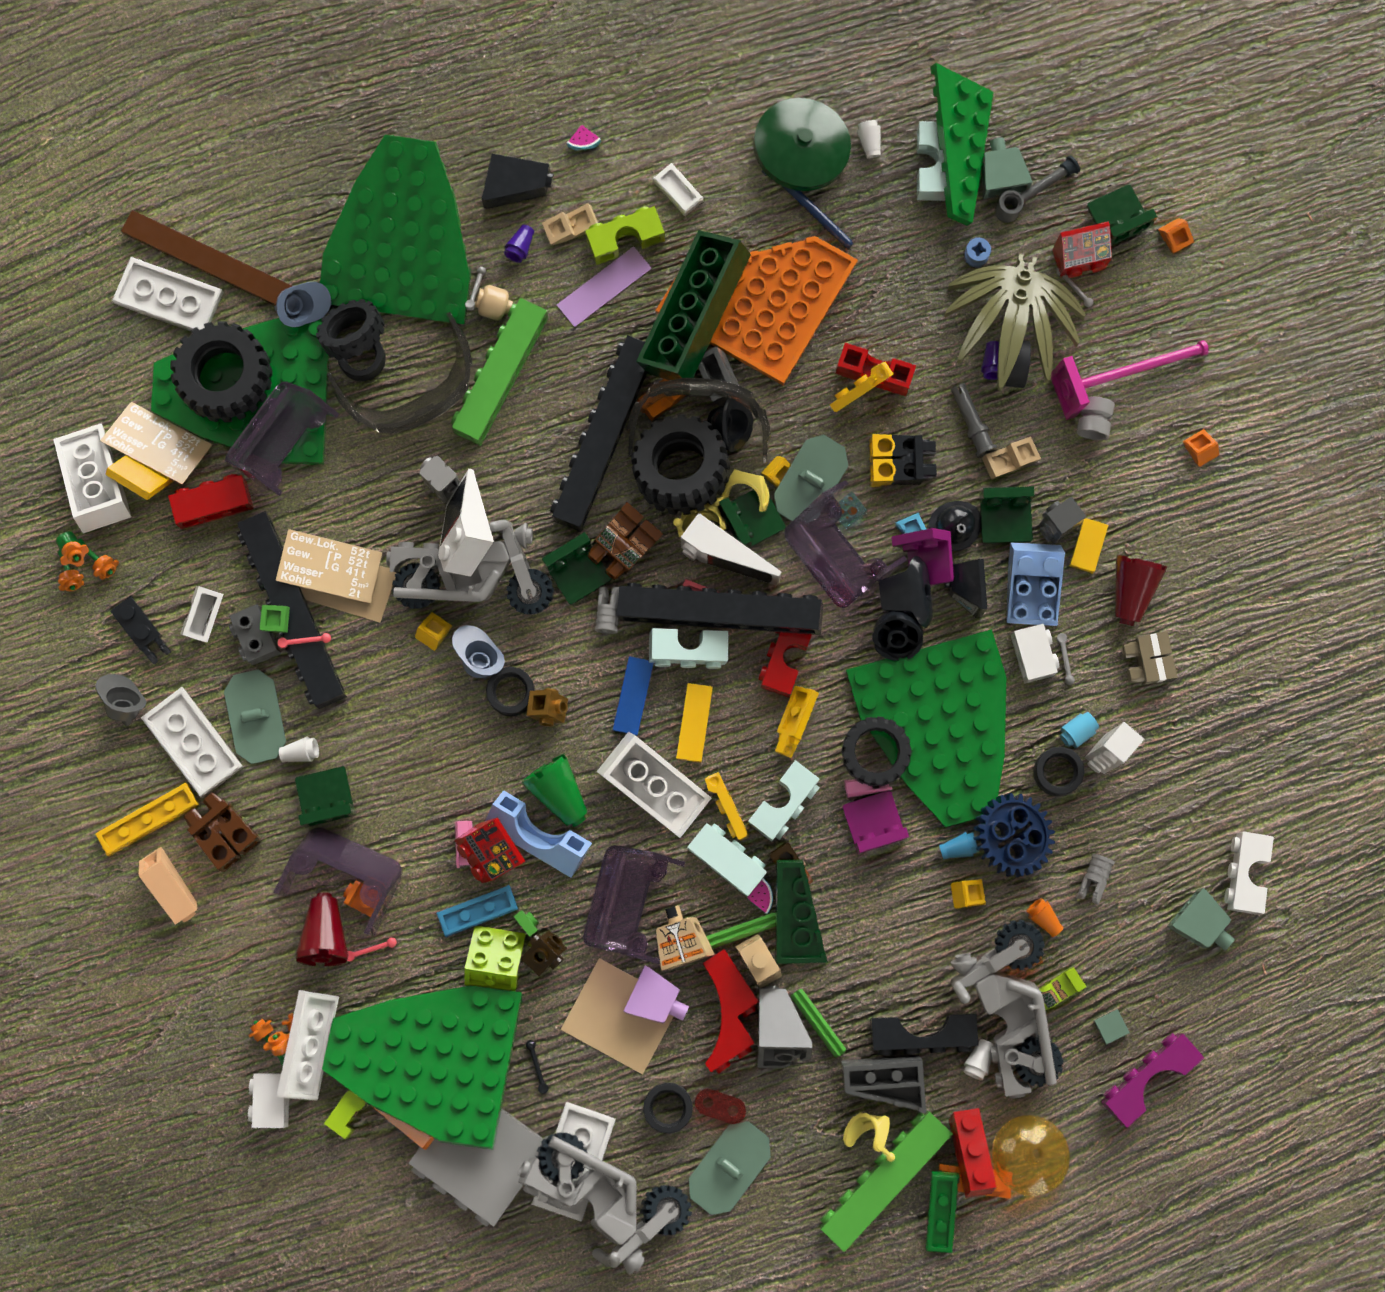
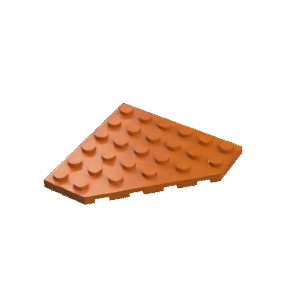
(780, 304)

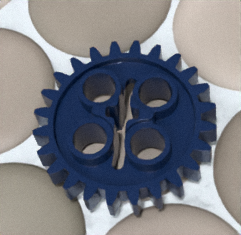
(1027, 855)

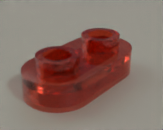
(720, 1106)

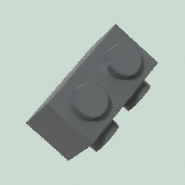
(1061, 520)
(255, 644)

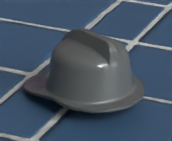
(120, 697)

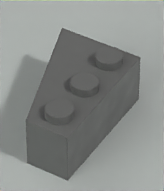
(887, 1079)

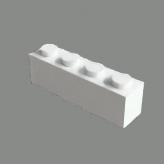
(1113, 748)

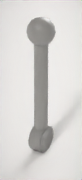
(1088, 302)
(470, 304)
(1062, 638)

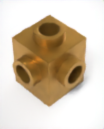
(547, 707)

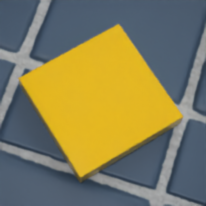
(137, 477)

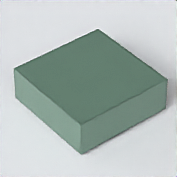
(1111, 1026)

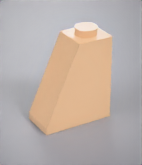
(167, 886)

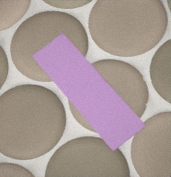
(604, 286)

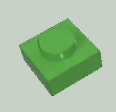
(274, 618)
(527, 922)

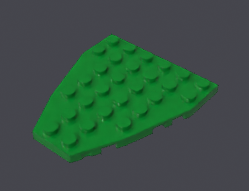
(400, 236)
(293, 357)
(954, 715)
(431, 1060)

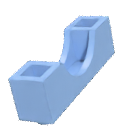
(560, 851)

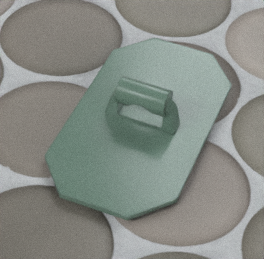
(812, 472)
(254, 716)
(729, 1168)

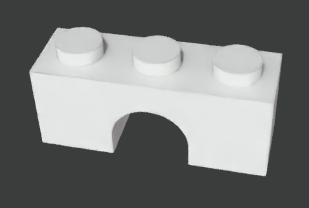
(1243, 894)

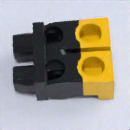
(900, 460)

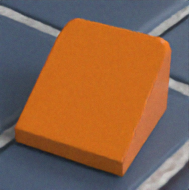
(1176, 235)
(1202, 447)

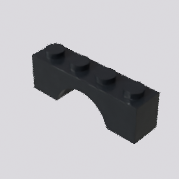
(957, 1032)

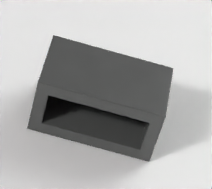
(717, 366)

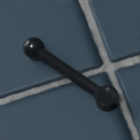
(543, 1087)

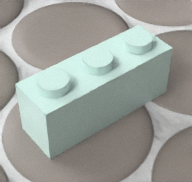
(727, 859)

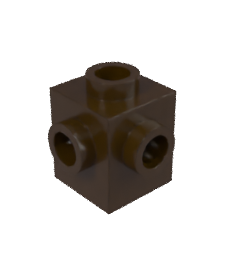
(544, 952)

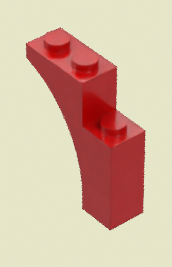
(734, 999)

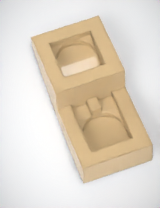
(569, 226)
(1011, 458)

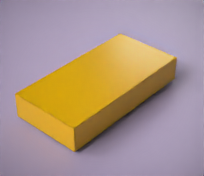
(1088, 545)

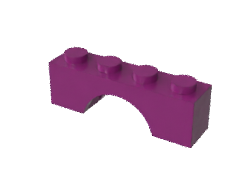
(1127, 1100)

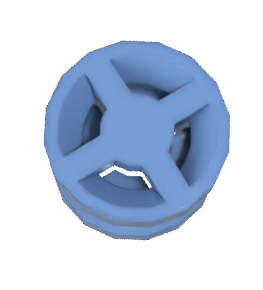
(976, 258)

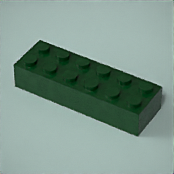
(694, 306)

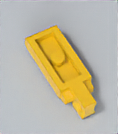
(864, 384)
(795, 720)
(726, 805)

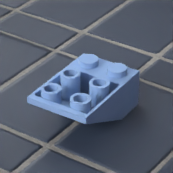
(1034, 583)

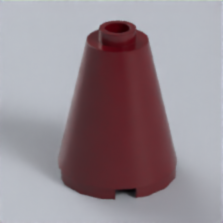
(1135, 587)
(322, 934)

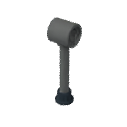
(1017, 200)

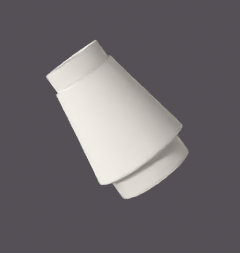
(870, 138)
(300, 751)
(979, 1061)

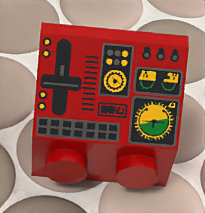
(1083, 250)
(489, 850)

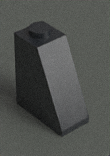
(515, 181)

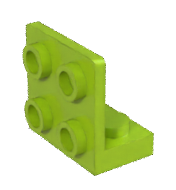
(494, 958)

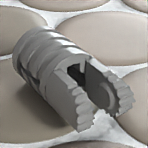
(606, 615)
(1098, 873)

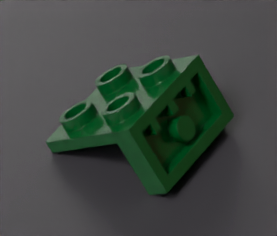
(1123, 213)
(1006, 514)
(746, 520)
(574, 571)
(324, 797)

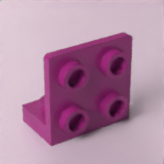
(933, 548)
(874, 822)

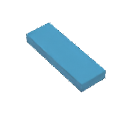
(477, 911)

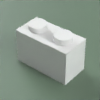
(1035, 653)
(267, 1107)

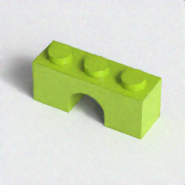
(642, 224)

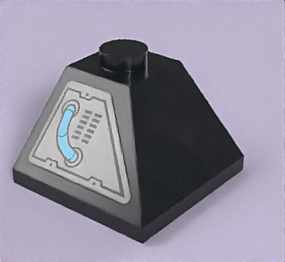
(969, 586)

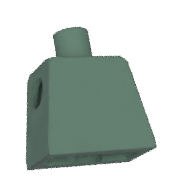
(1003, 170)
(1202, 921)

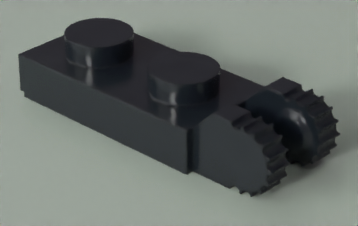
(139, 628)

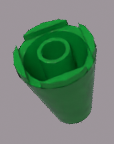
(558, 790)

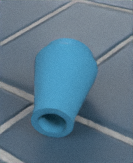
(960, 846)

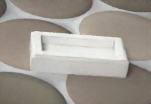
(678, 189)

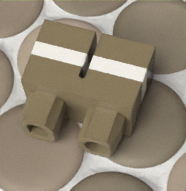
(1149, 669)

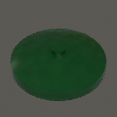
(802, 144)

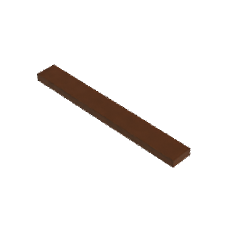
(203, 257)

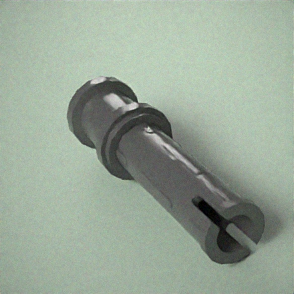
(977, 431)

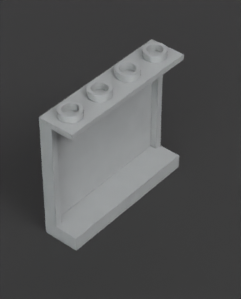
(478, 1176)

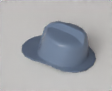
(303, 304)
(477, 652)

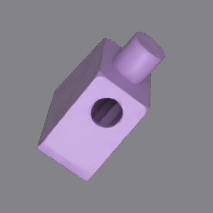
(655, 998)

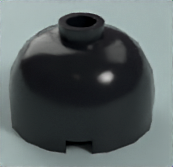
(897, 635)

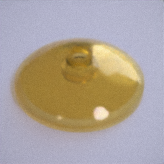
(1015, 1159)

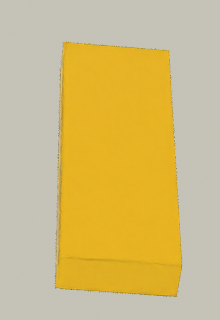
(694, 722)

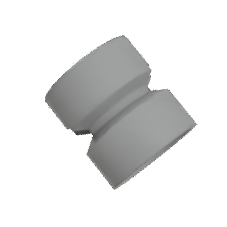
(1095, 420)

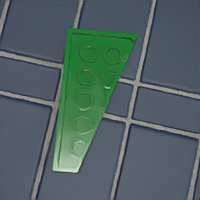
(962, 136)

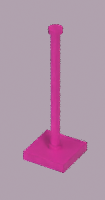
(1071, 388)

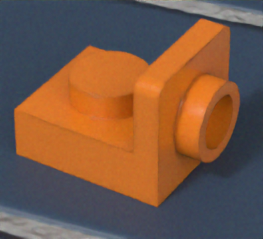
(354, 900)

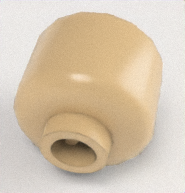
(493, 302)

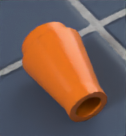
(1044, 916)

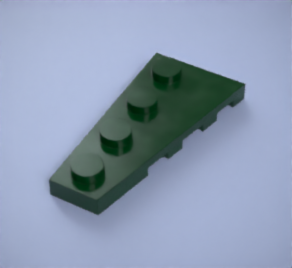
(797, 926)

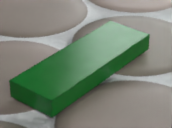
(941, 1212)

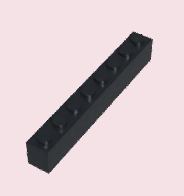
(601, 438)
(720, 610)
(312, 658)

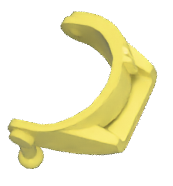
(755, 481)
(710, 512)
(863, 1122)

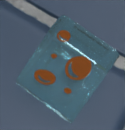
(851, 510)

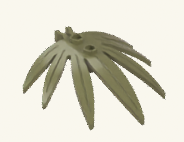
(1021, 290)

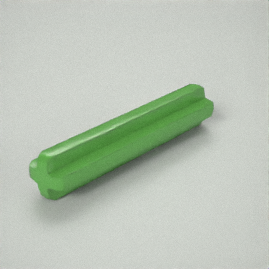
(742, 930)
(818, 1023)

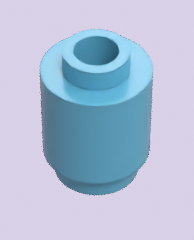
(1079, 730)

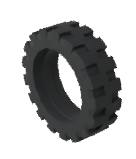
(357, 342)
(898, 735)

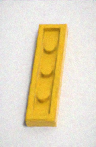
(147, 819)

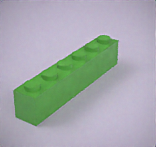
(499, 371)
(885, 1180)

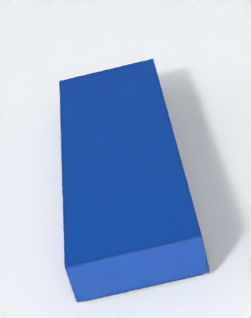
(633, 696)

